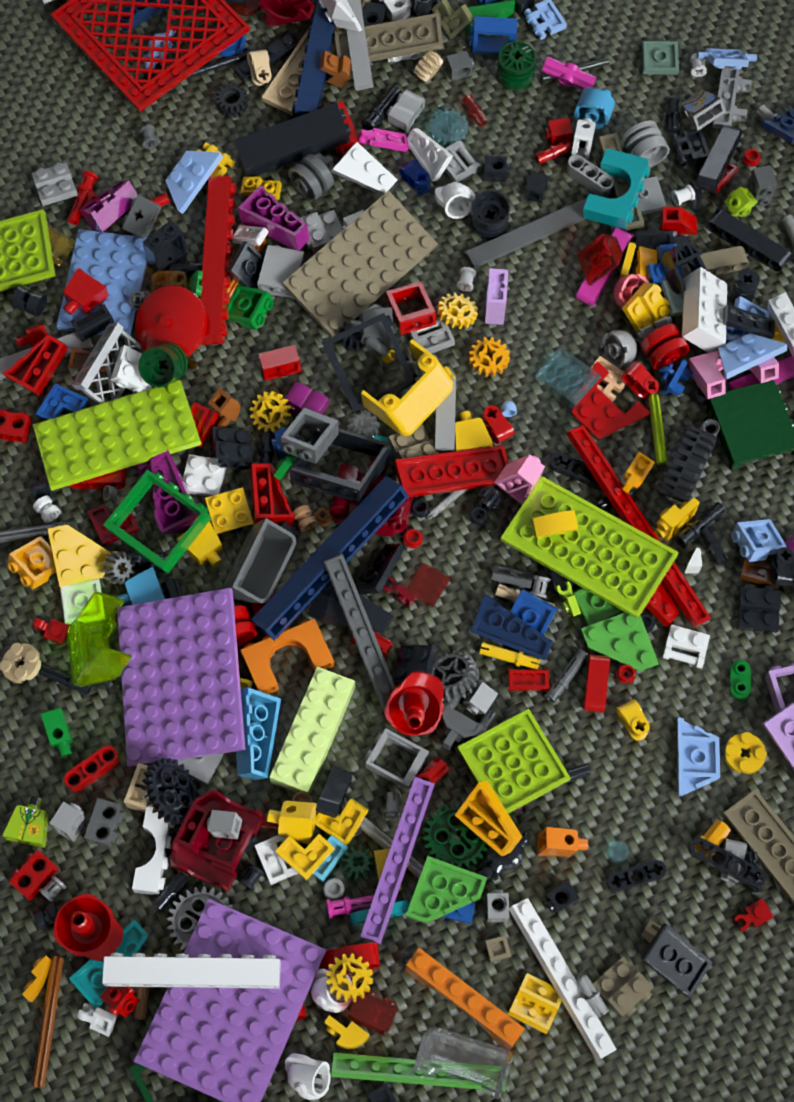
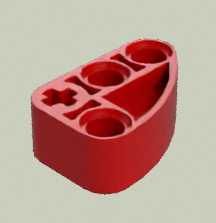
(368, 952)

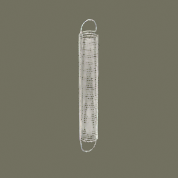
(442, 504)

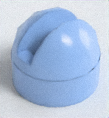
(508, 409)

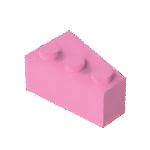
(520, 477)

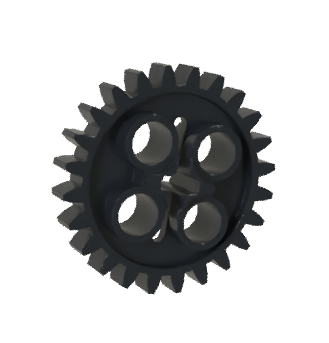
(178, 786)

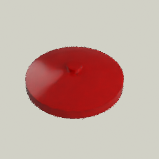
(173, 317)

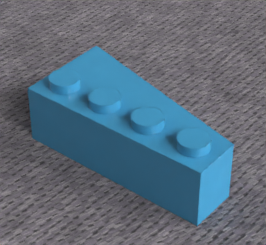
(260, 724)

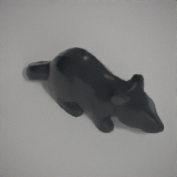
(499, 863)

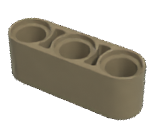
(725, 260)

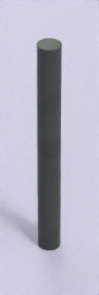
(583, 67)

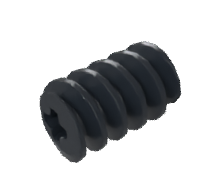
(744, 285)

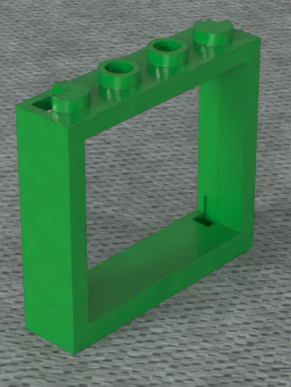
(133, 498)

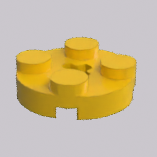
(743, 764)

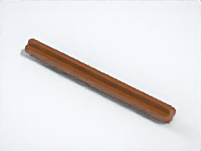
(47, 1022)

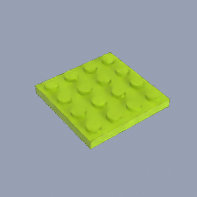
(25, 250)
(515, 761)

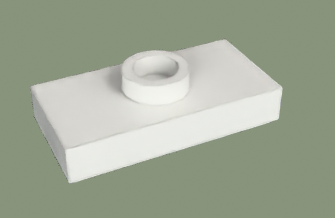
(252, 234)

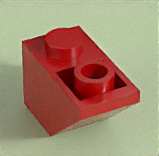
(678, 220)

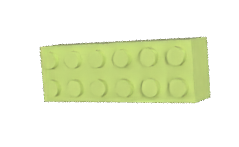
(312, 731)

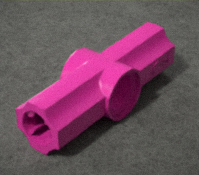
(568, 73)

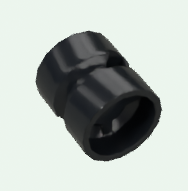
(31, 301)

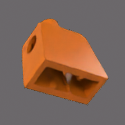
(559, 842)

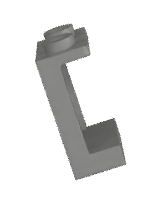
(277, 267)

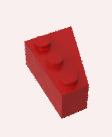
(267, 496)

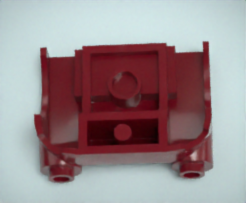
(285, 11)
(342, 508)
(211, 857)

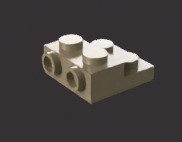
(413, 445)
(623, 988)

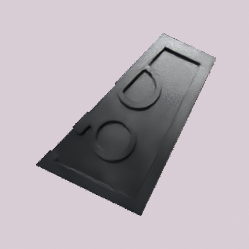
(382, 565)

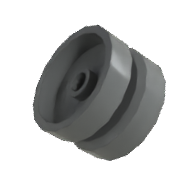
(311, 177)

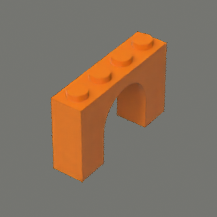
(305, 636)

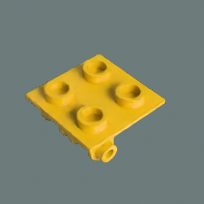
(229, 510)

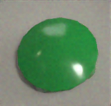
(193, 284)

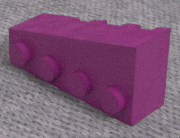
(264, 211)

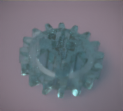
(440, 126)

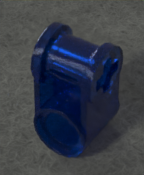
(416, 176)

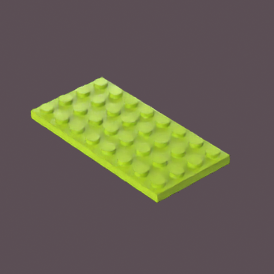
(116, 435)
(600, 557)

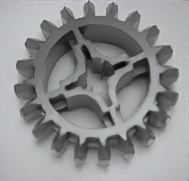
(454, 682)

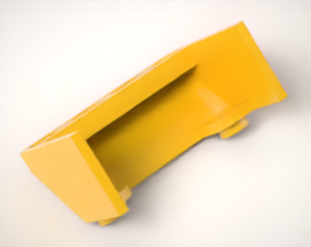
(419, 402)

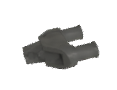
(461, 728)

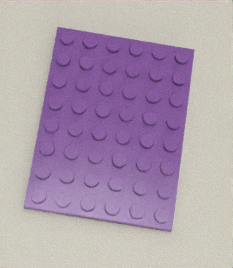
(181, 678)
(231, 1037)

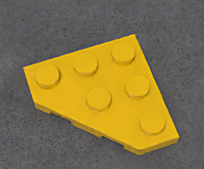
(75, 556)

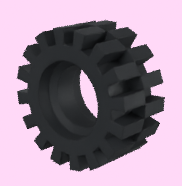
(231, 91)

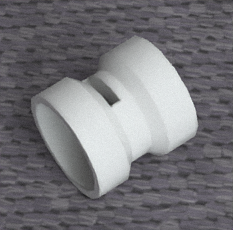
(47, 510)

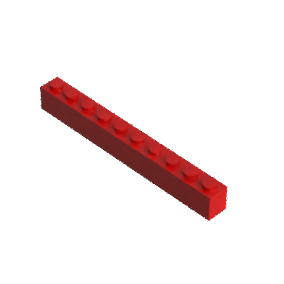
(217, 257)

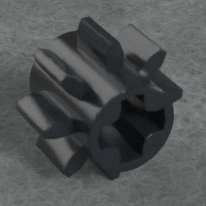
(488, 498)

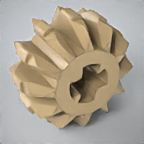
(428, 66)

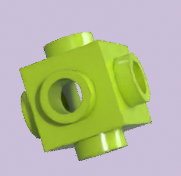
(740, 202)

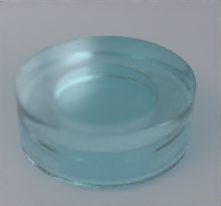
(618, 851)

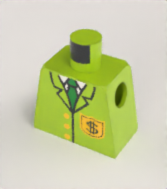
(28, 824)

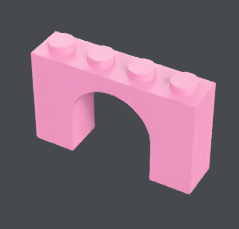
(708, 377)

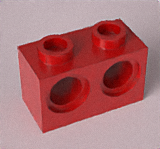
(11, 420)
(38, 879)

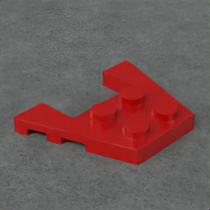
(600, 414)

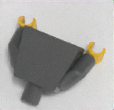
(376, 335)

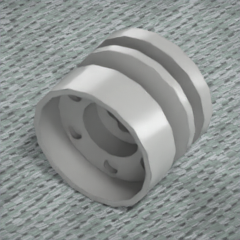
(646, 142)

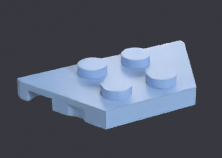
(190, 176)
(747, 353)
(696, 757)

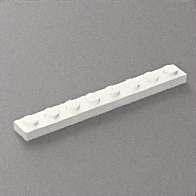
(562, 979)

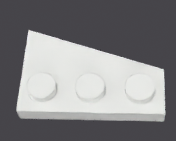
(429, 153)

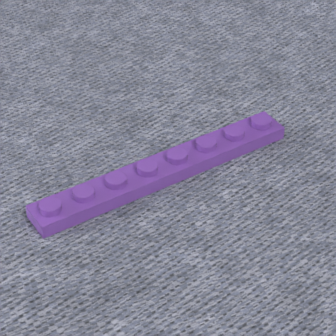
(397, 861)

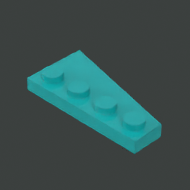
(90, 976)

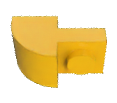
(350, 1037)

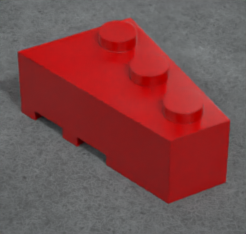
(38, 365)

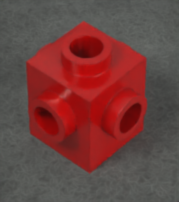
(122, 1003)

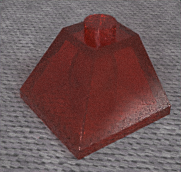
(600, 257)

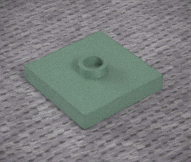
(660, 57)

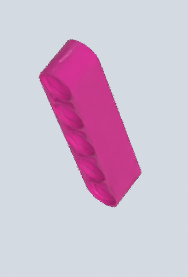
(590, 294)

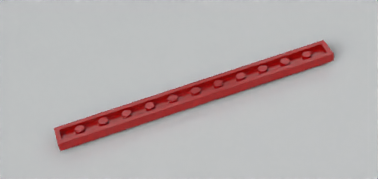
(632, 515)

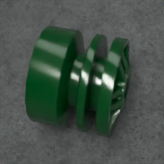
(516, 65)
(163, 364)

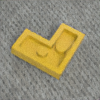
(344, 825)
(305, 860)

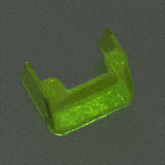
(89, 643)

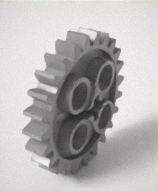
(187, 904)

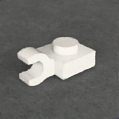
(100, 1019)

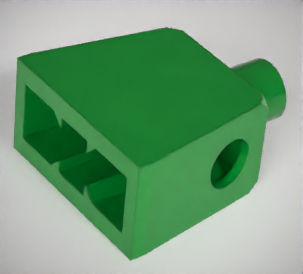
(56, 722)

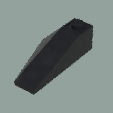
(328, 611)

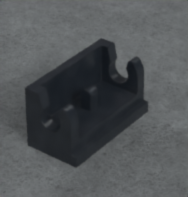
(93, 323)

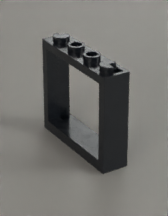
(395, 340)
(337, 486)

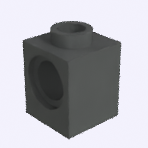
(459, 65)

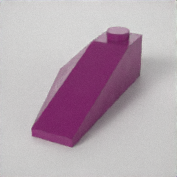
(168, 512)

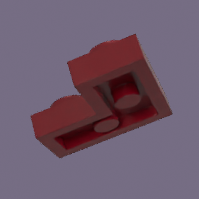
(100, 515)

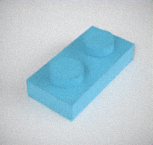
(331, 861)

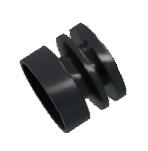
(490, 214)

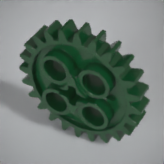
(443, 850)

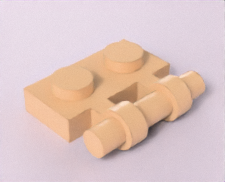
(612, 380)

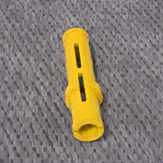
(517, 658)

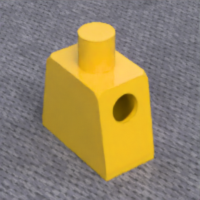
(471, 433)
(205, 547)
(295, 820)

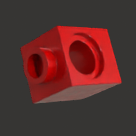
(559, 131)

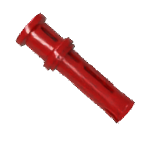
(83, 189)

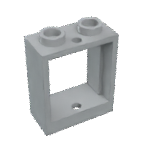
(380, 741)

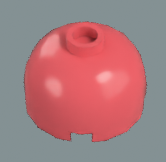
(627, 287)

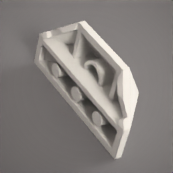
(341, 14)

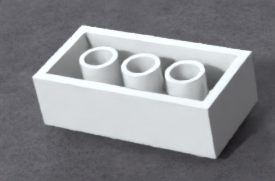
(703, 310)

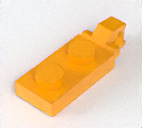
(637, 471)

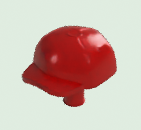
(416, 704)
(87, 928)

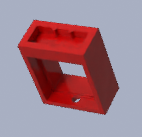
(407, 322)

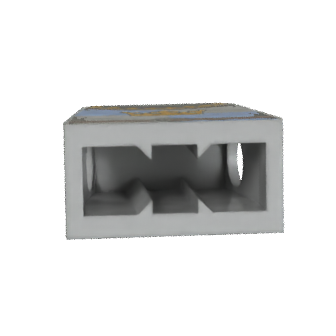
(702, 108)

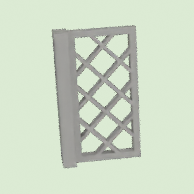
(96, 359)

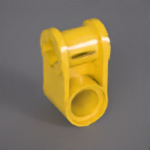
(632, 717)

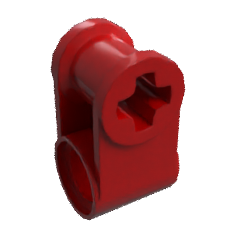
(638, 380)
(498, 426)

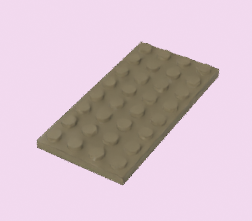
(360, 264)

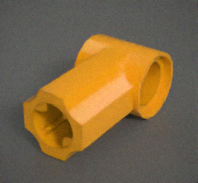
(715, 835)

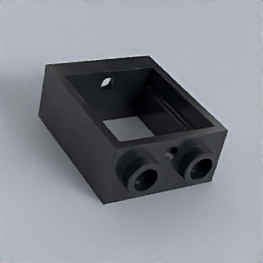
(158, 251)

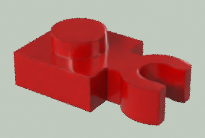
(756, 914)

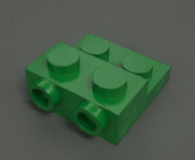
(249, 306)

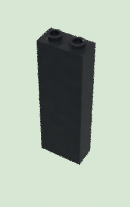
(293, 140)

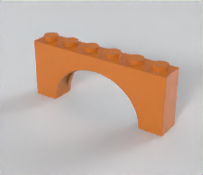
(493, 1020)

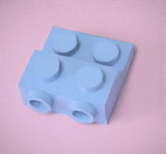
(757, 539)

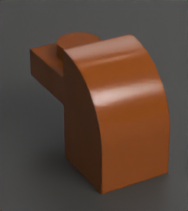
(337, 68)
(226, 407)

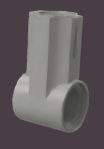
(738, 849)

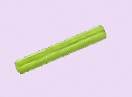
(657, 429)

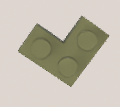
(453, 21)

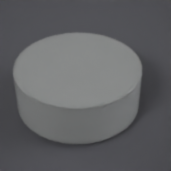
(334, 889)

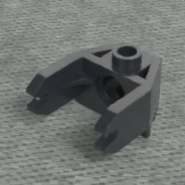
(677, 257)

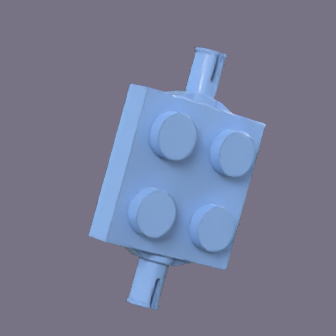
(727, 57)

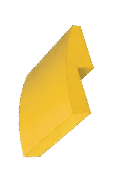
(535, 1004)

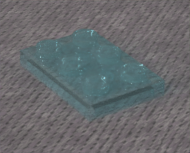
(568, 376)

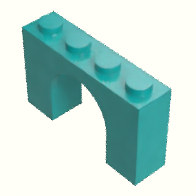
(618, 211)

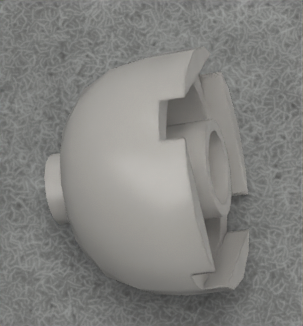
(619, 348)

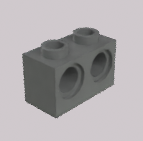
(99, 822)

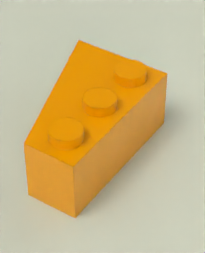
(489, 819)

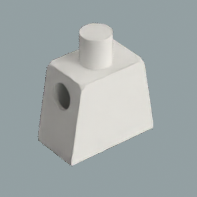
(584, 132)

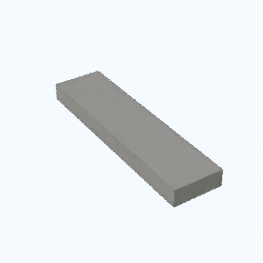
(446, 422)

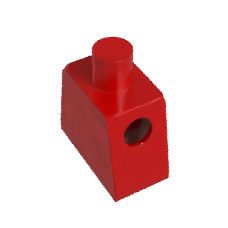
(83, 293)

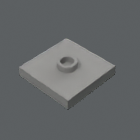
(651, 198)
(202, 767)

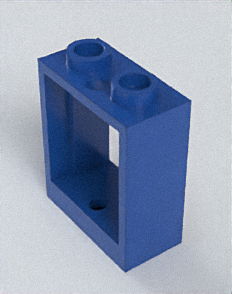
(492, 26)

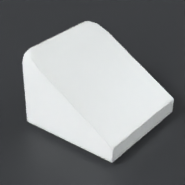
(695, 563)

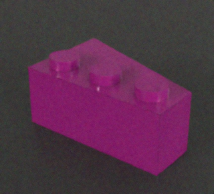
(109, 206)

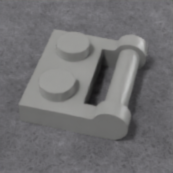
(456, 168)
(434, 340)

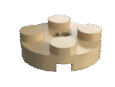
(13, 656)

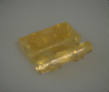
(60, 245)

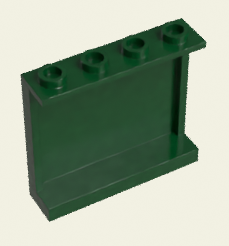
(752, 423)

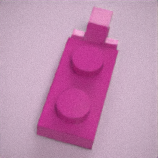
(384, 139)

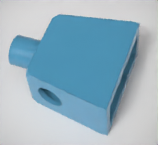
(142, 589)

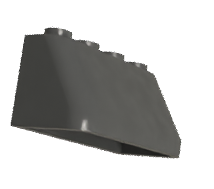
(260, 562)

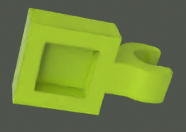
(570, 604)

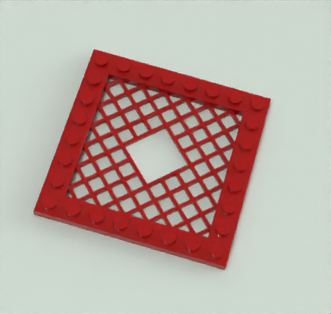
(143, 96)

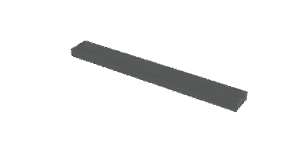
(526, 234)
(360, 628)

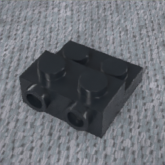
(231, 448)
(759, 608)

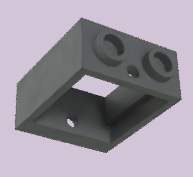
(314, 421)

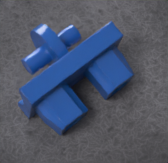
(673, 375)

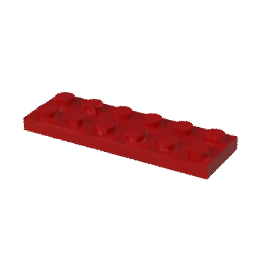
(451, 470)

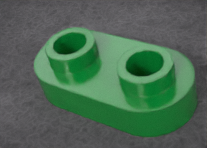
(739, 678)

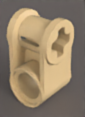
(259, 64)

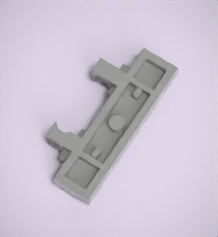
(730, 84)

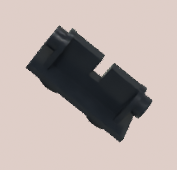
(143, 563)

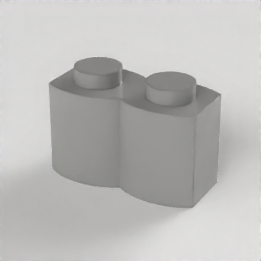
(406, 110)

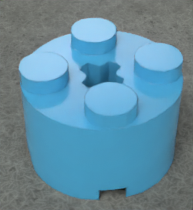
(595, 105)

